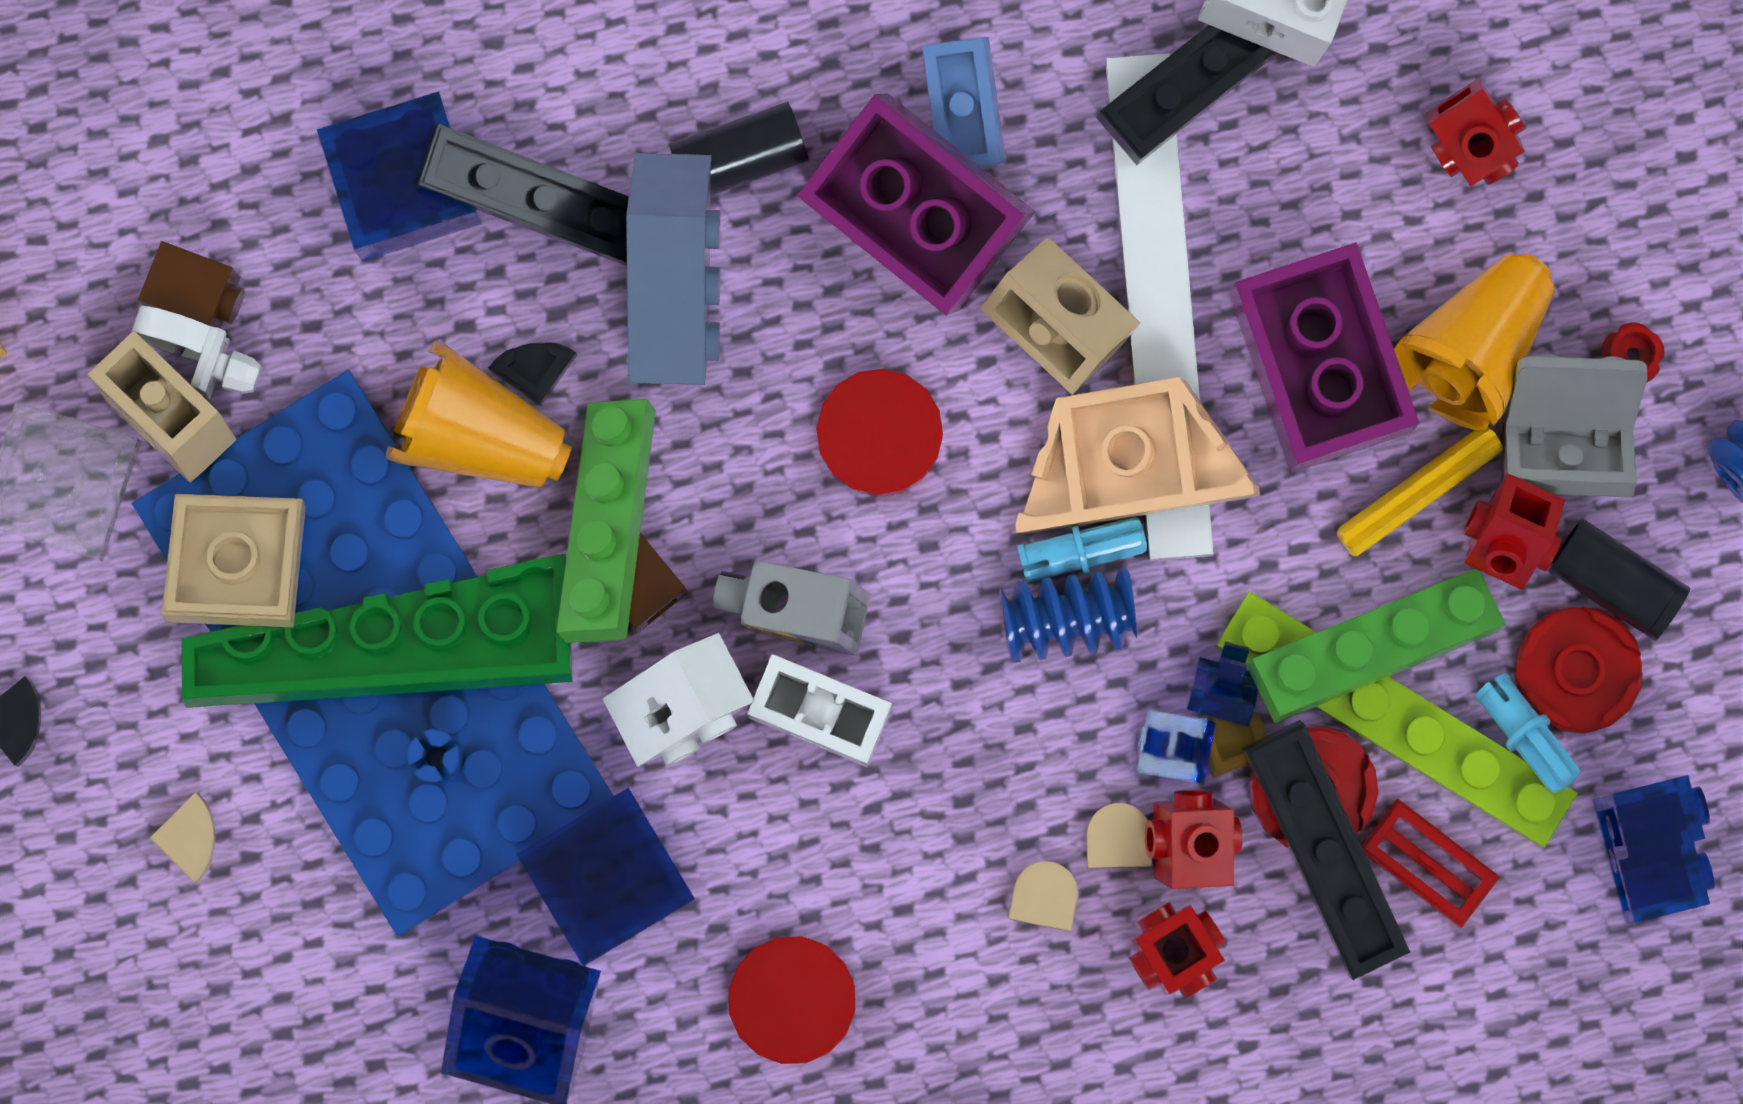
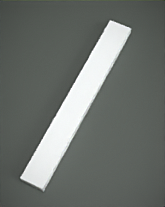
(1157, 294)

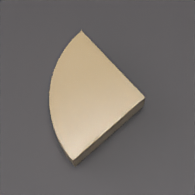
(189, 837)

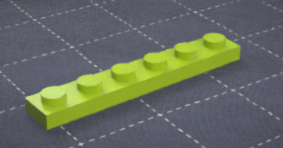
(1420, 734)

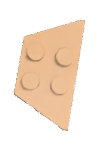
(1131, 457)

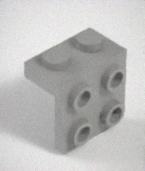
(1574, 424)

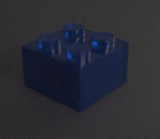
(373, 177)
(605, 877)
(520, 1021)

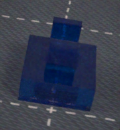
(1224, 687)
(1175, 747)

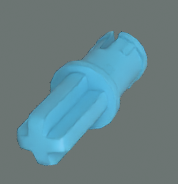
(1082, 549)
(1528, 733)

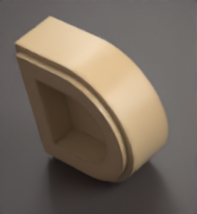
(1117, 838)
(1045, 896)

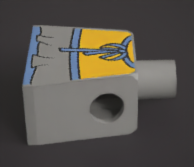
(819, 612)

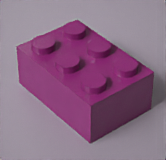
(916, 203)
(1323, 357)

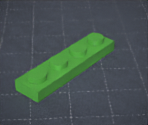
(606, 521)
(1375, 645)

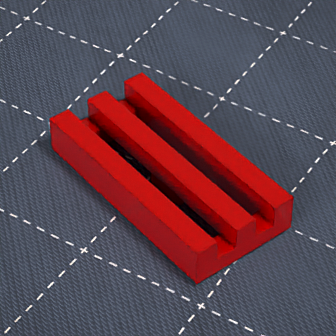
(1385, 829)

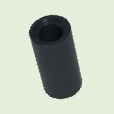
(748, 147)
(1619, 579)

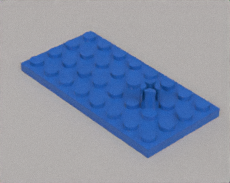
(417, 784)

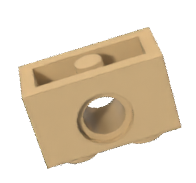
(1059, 315)
(162, 406)

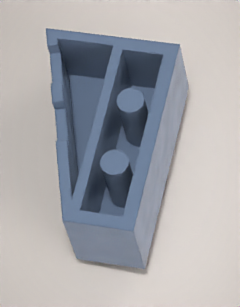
(671, 270)

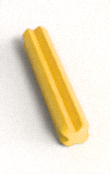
(1419, 490)

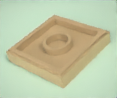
(234, 560)

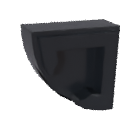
(534, 368)
(20, 720)

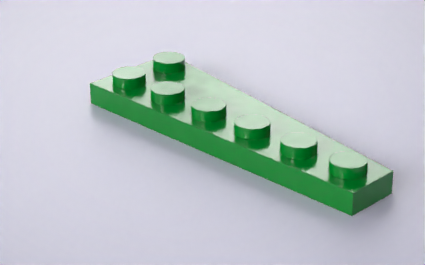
(425, 640)

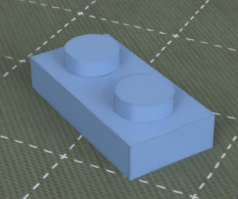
(965, 98)

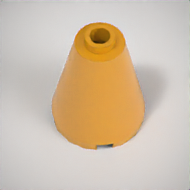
(1476, 338)
(475, 426)

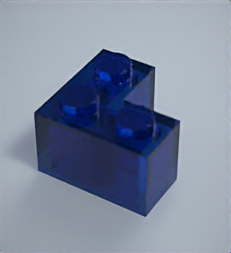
(1653, 849)

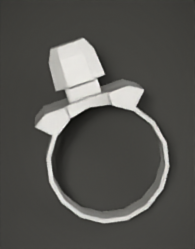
(202, 344)

